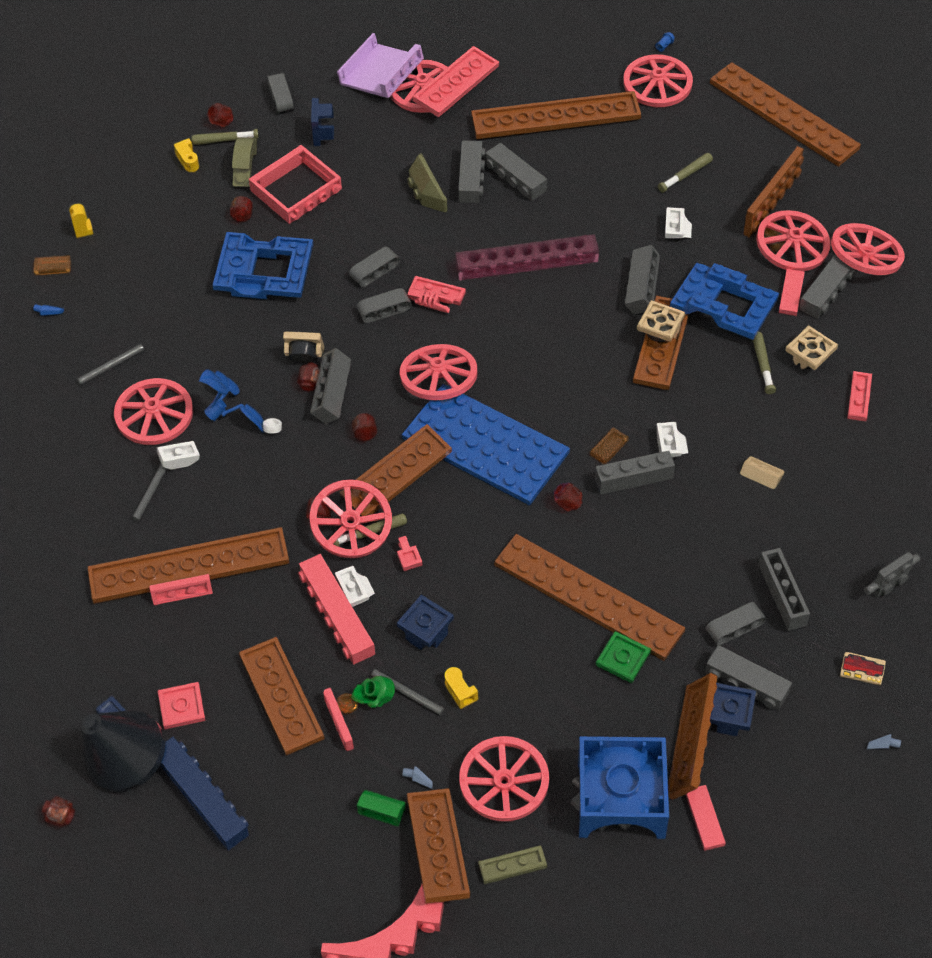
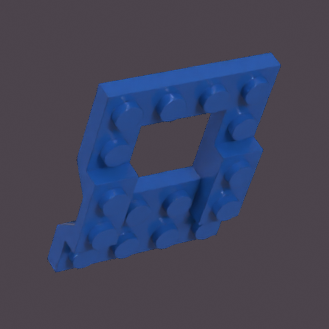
(239, 261)
(705, 285)

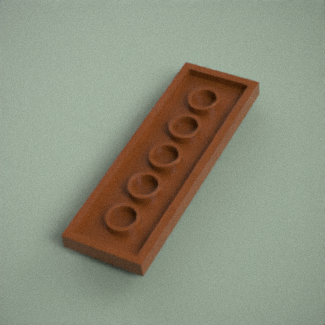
(773, 191)
(659, 359)
(401, 467)
(281, 696)
(692, 736)
(438, 846)

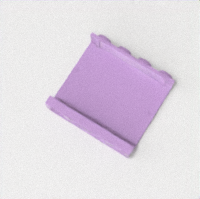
(379, 67)

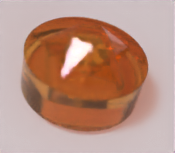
(346, 703)

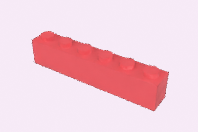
(337, 609)

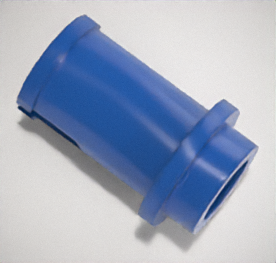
(668, 38)

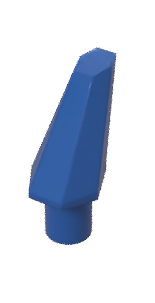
(47, 310)

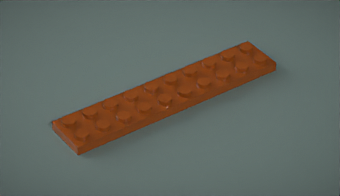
(555, 114)
(785, 114)
(215, 558)
(589, 596)

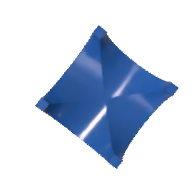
(623, 783)

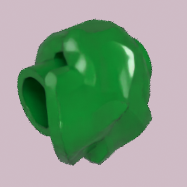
(374, 691)

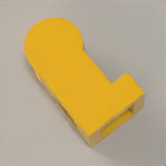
(186, 156)
(80, 222)
(459, 689)

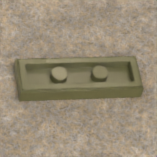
(512, 864)

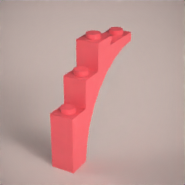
(398, 937)

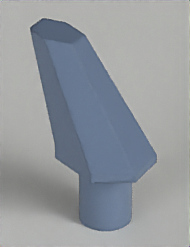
(884, 743)
(418, 776)

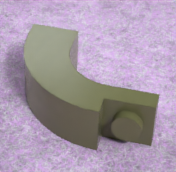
(243, 154)

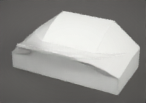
(677, 224)
(671, 439)
(178, 455)
(354, 586)

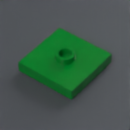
(623, 657)

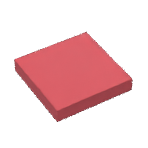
(181, 705)

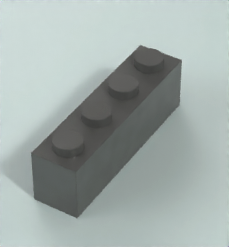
(516, 171)
(470, 172)
(642, 279)
(826, 288)
(330, 386)
(634, 472)
(784, 589)
(742, 673)

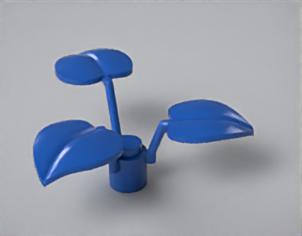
(223, 385)

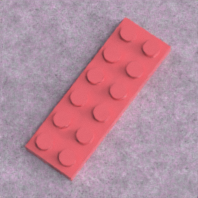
(455, 81)

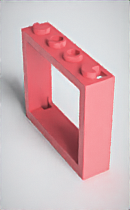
(282, 167)

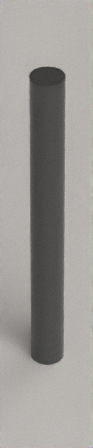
(112, 363)
(149, 493)
(412, 694)

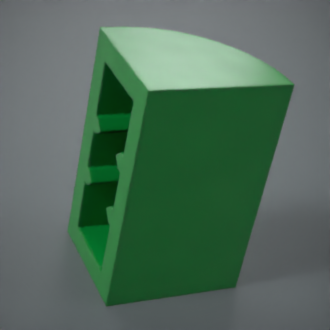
(381, 807)

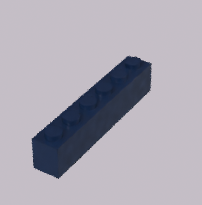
(202, 795)

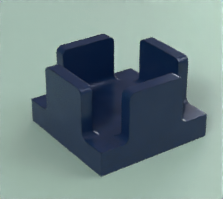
(317, 113)
(425, 623)
(732, 709)

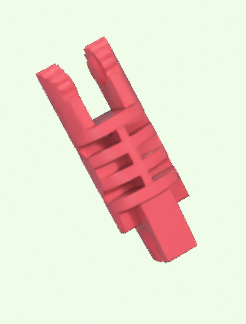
(430, 299)

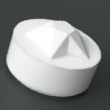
(272, 425)

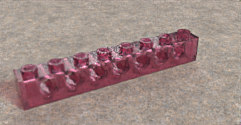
(527, 257)

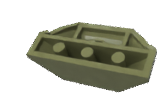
(425, 185)

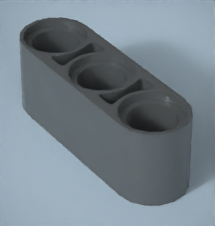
(280, 92)
(374, 266)
(384, 305)
(735, 623)

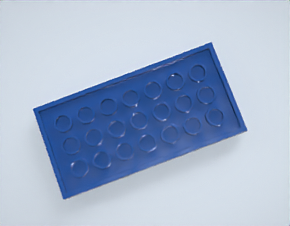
(492, 445)

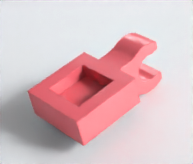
(408, 556)

